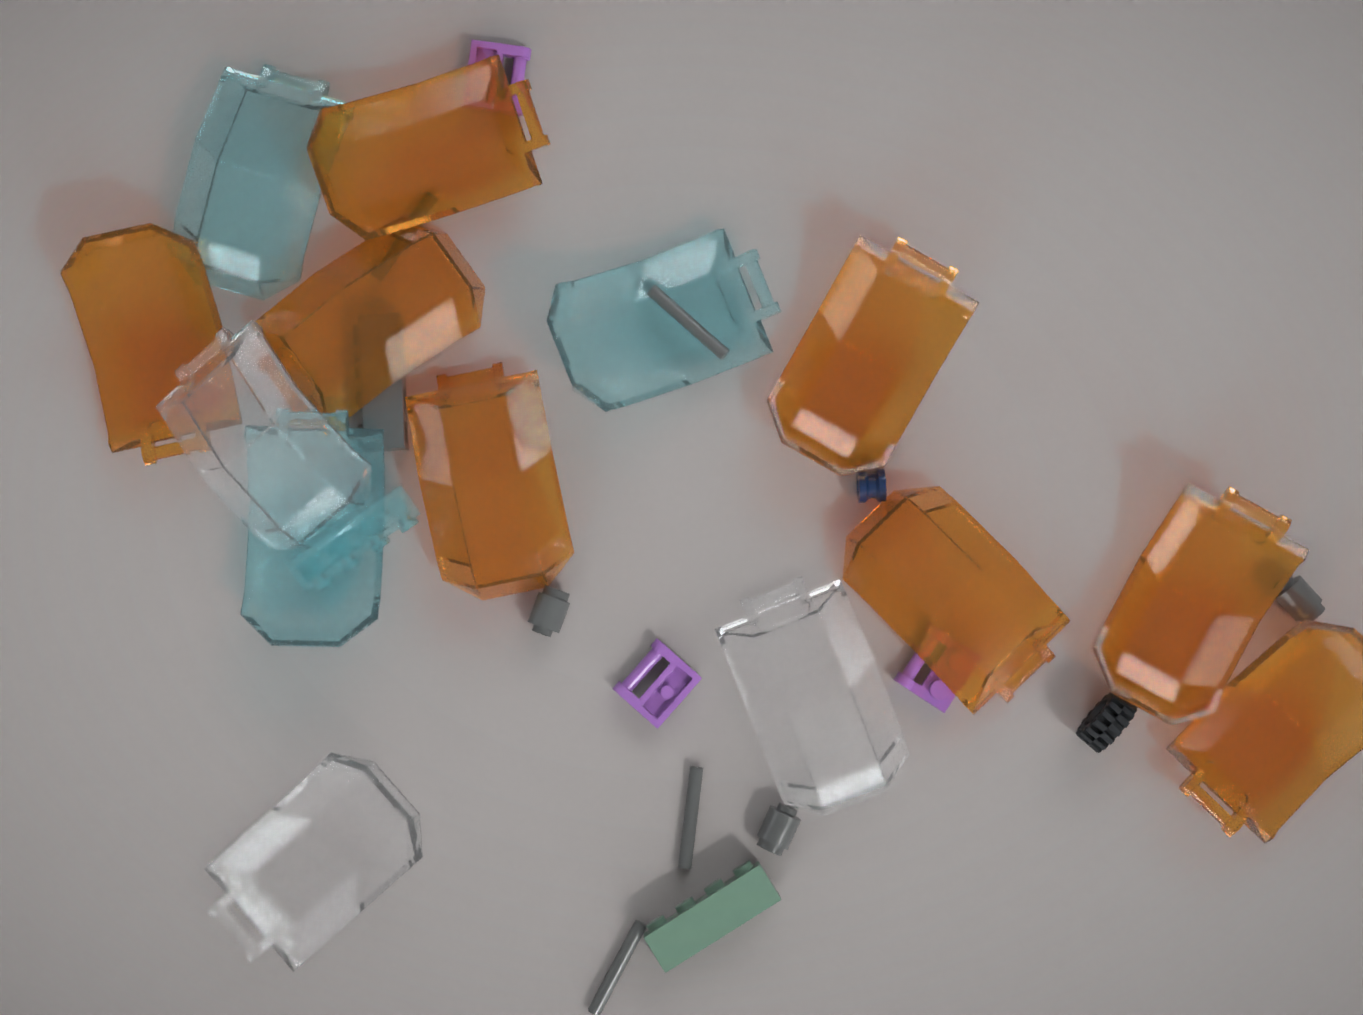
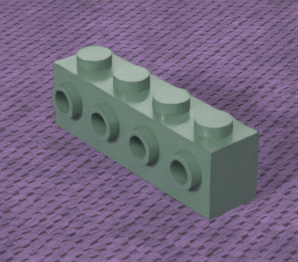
(711, 916)

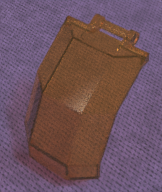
(426, 149)
(142, 317)
(374, 317)
(868, 357)
(490, 482)
(952, 594)
(1194, 603)
(1278, 729)

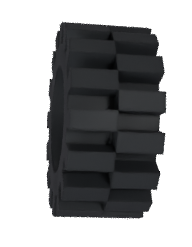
(1106, 722)

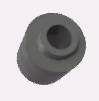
(1300, 600)
(549, 611)
(778, 829)

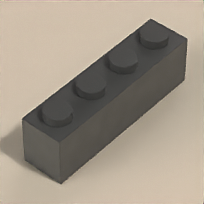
(389, 413)

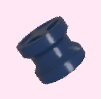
(871, 486)

